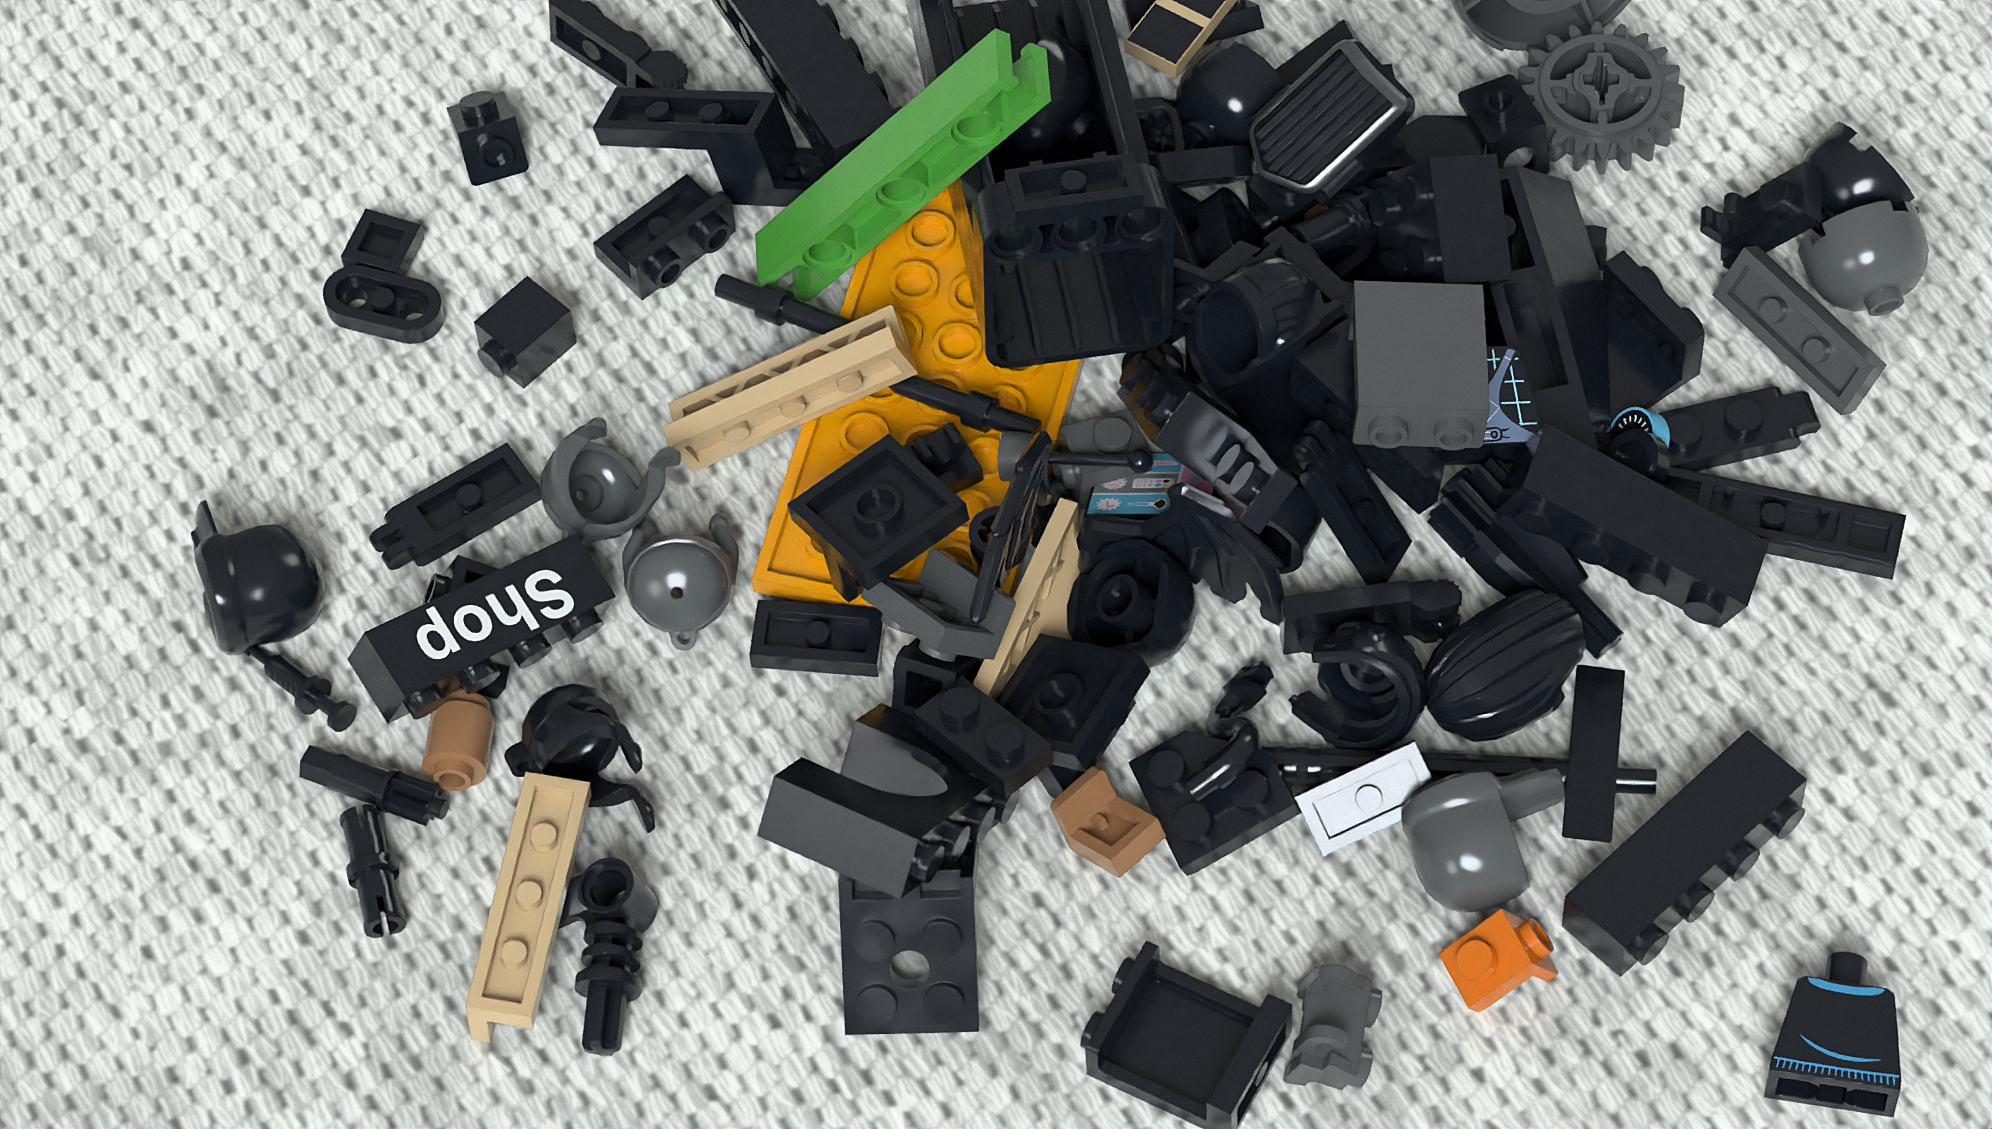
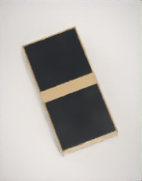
(1174, 32)

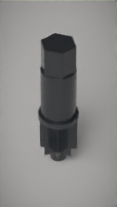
(374, 785)

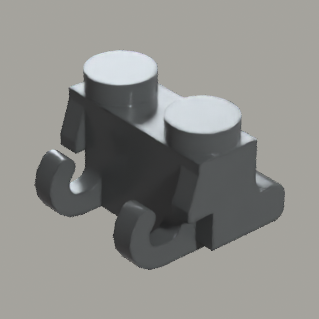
(1332, 1028)

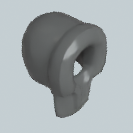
(1465, 835)

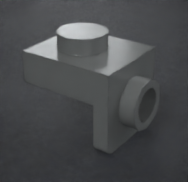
(1104, 435)

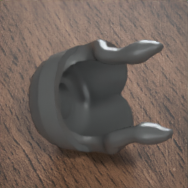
(609, 482)
(696, 565)

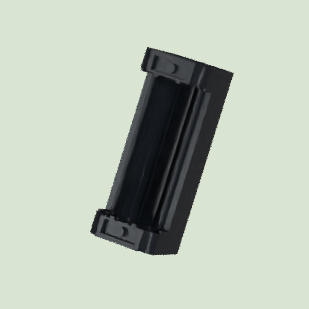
(1066, 243)

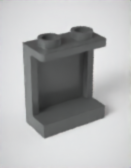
(1419, 364)

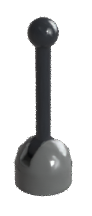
(1015, 442)

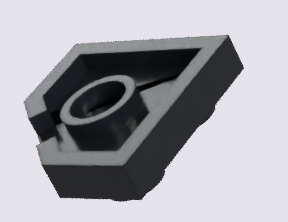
(1223, 820)

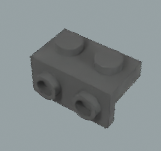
(939, 608)

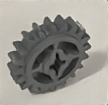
(1629, 81)

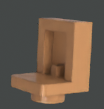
(1103, 824)

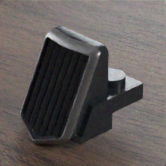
(1333, 125)

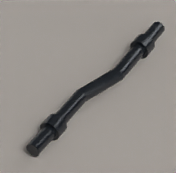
(778, 306)

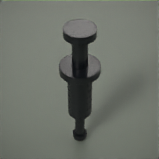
(309, 692)

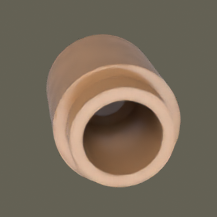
(459, 741)

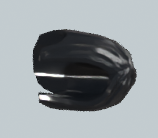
(1504, 666)

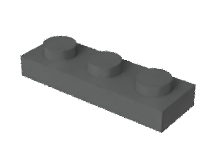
(1799, 330)

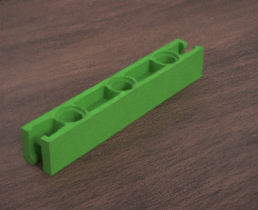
(903, 165)

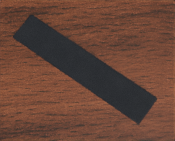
(1593, 754)

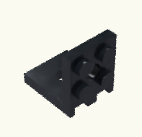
(930, 920)

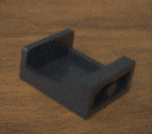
(1184, 1042)

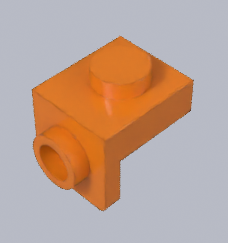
(1498, 958)

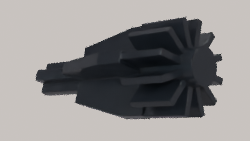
(1509, 555)

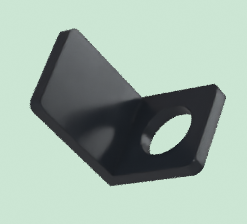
(1507, 120)

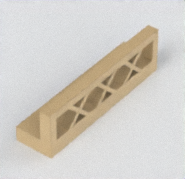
(790, 389)
(1039, 598)
(527, 904)

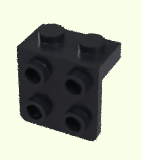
(1649, 337)

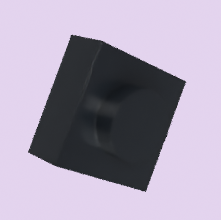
(383, 243)

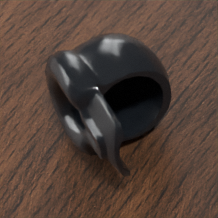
(256, 583)

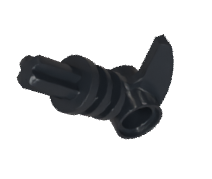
(613, 939)

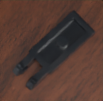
(610, 49)
(1411, 608)

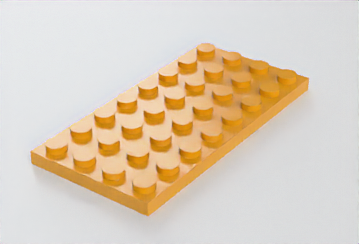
(927, 282)

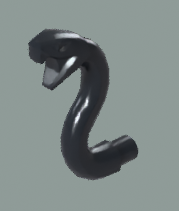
(1239, 695)

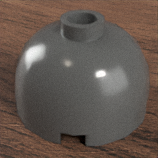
(1867, 257)

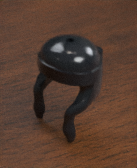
(574, 737)

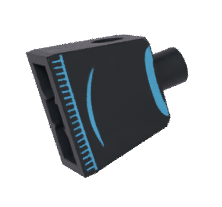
(1838, 1042)

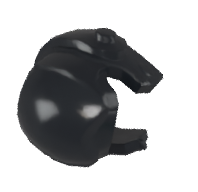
(1371, 684)

